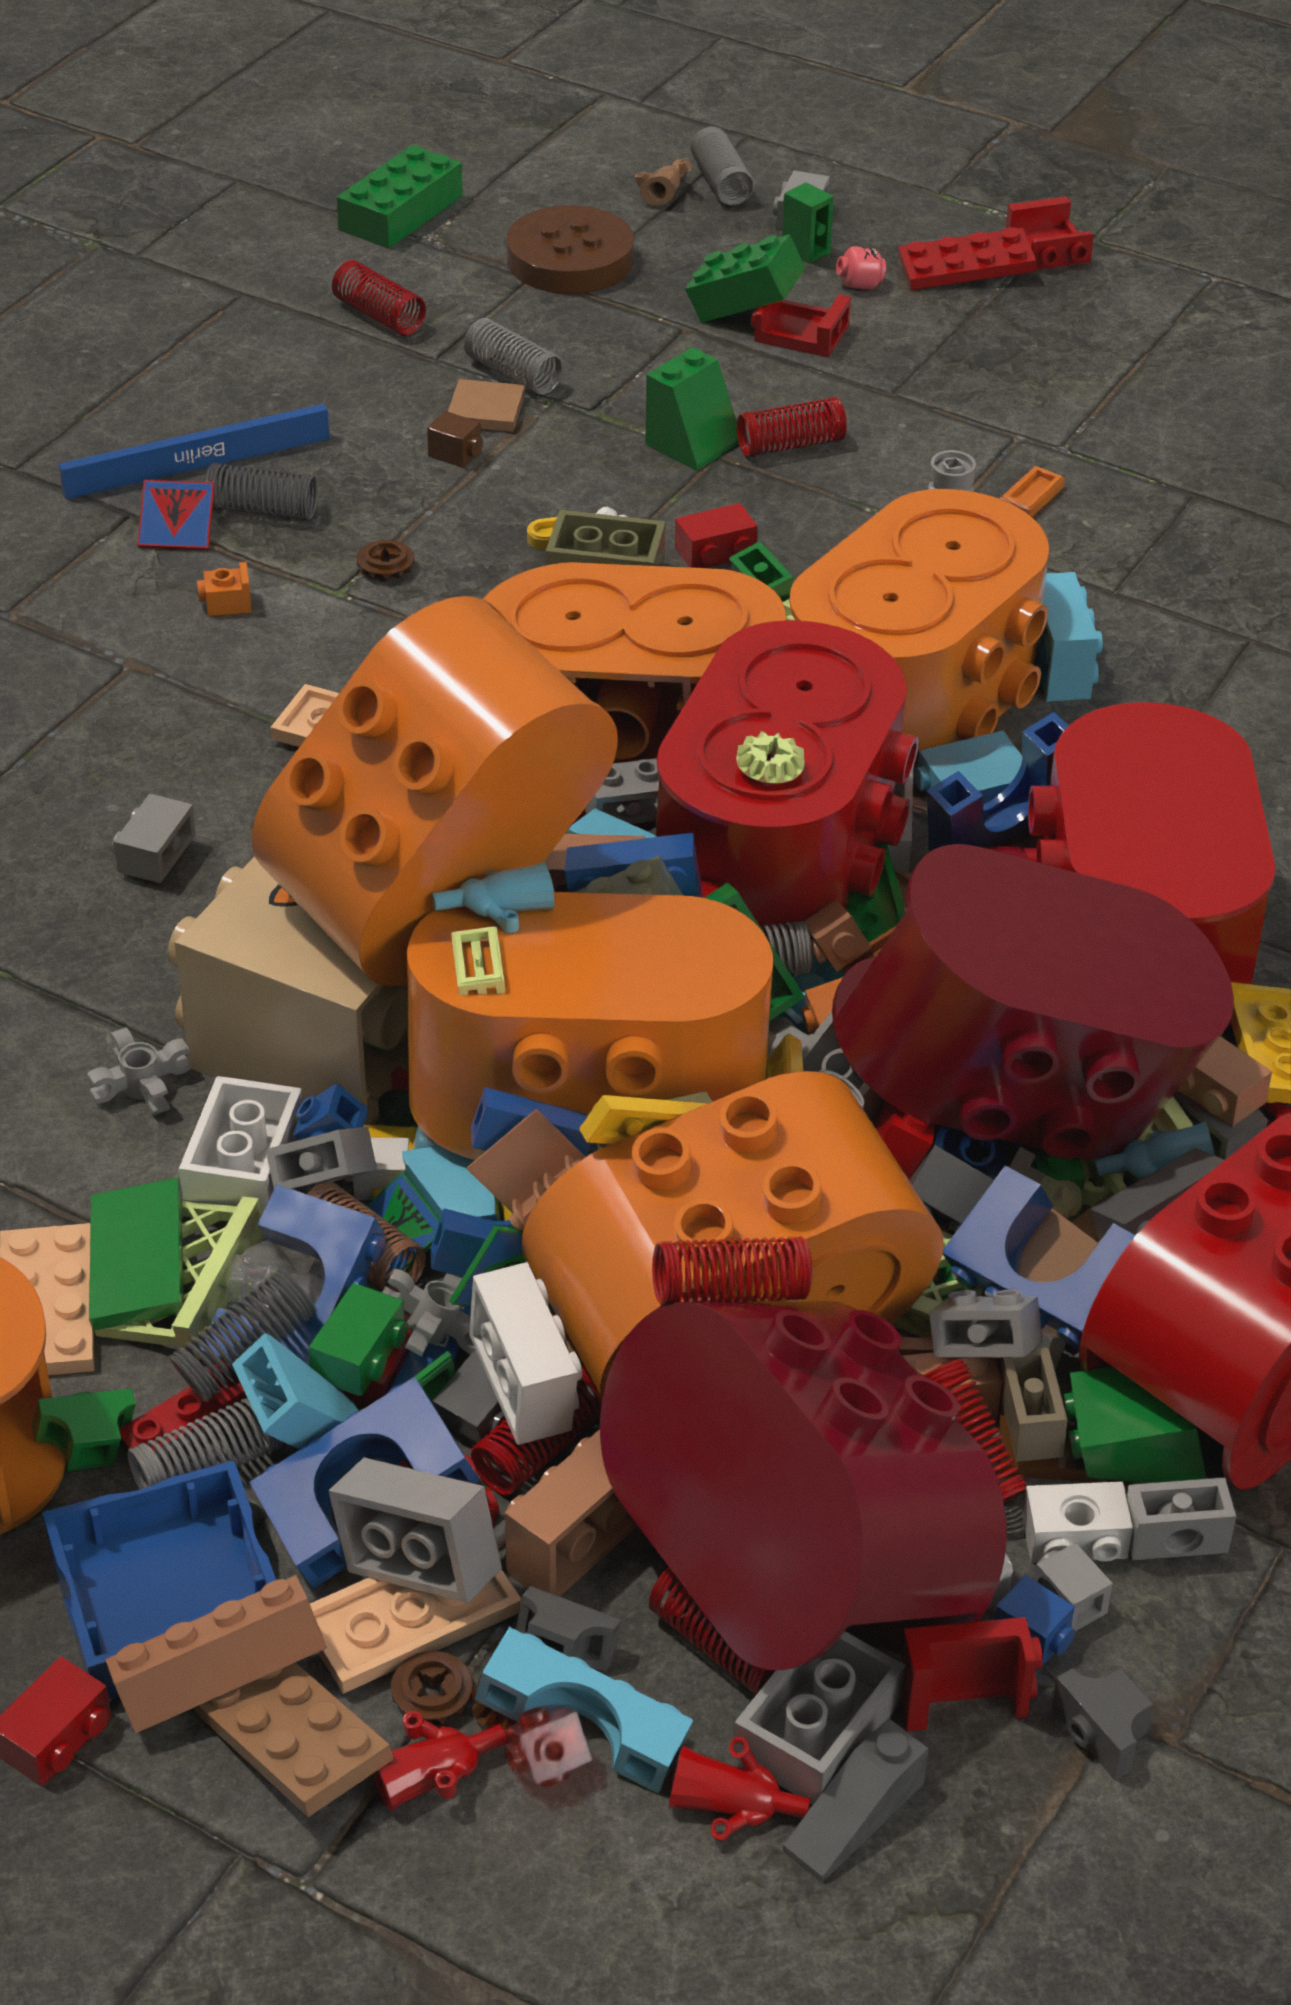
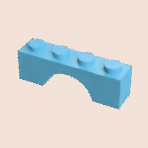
(640, 1730)

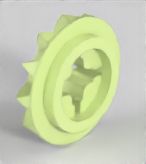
(785, 765)

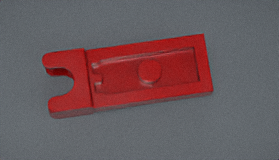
(178, 1412)

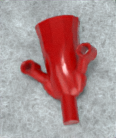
(432, 1762)
(721, 1787)

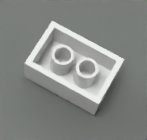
(231, 1138)
(524, 1353)

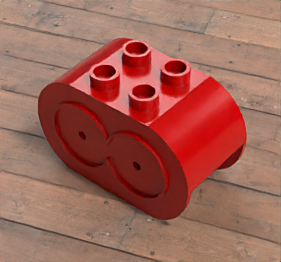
(1167, 809)
(806, 838)
(1206, 1307)

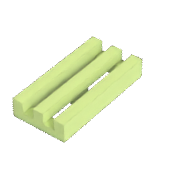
(480, 981)

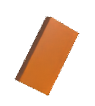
(1034, 490)

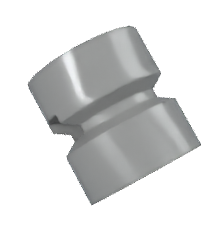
(952, 471)

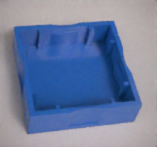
(153, 1560)

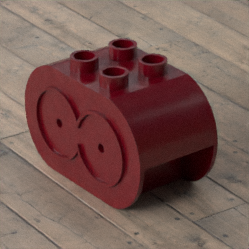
(1032, 1004)
(800, 1476)

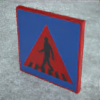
(176, 514)

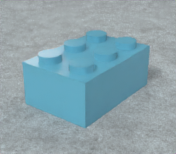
(1068, 641)

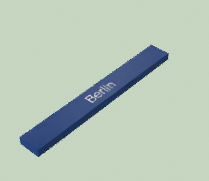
(194, 451)

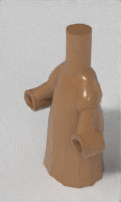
(661, 185)

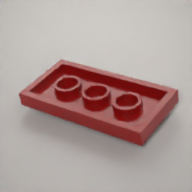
(967, 258)

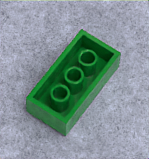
(399, 196)

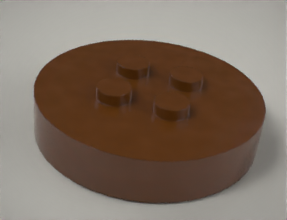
(570, 249)

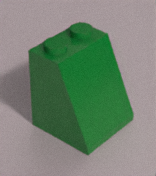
(689, 410)
(1129, 1431)

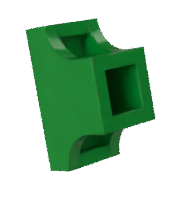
(84, 1425)

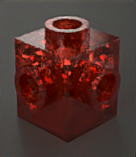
(546, 1745)

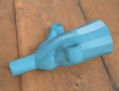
(502, 895)
(1163, 1147)

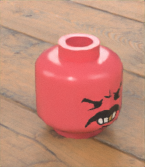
(861, 268)

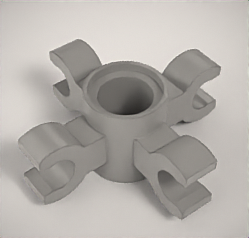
(139, 1071)
(431, 1312)

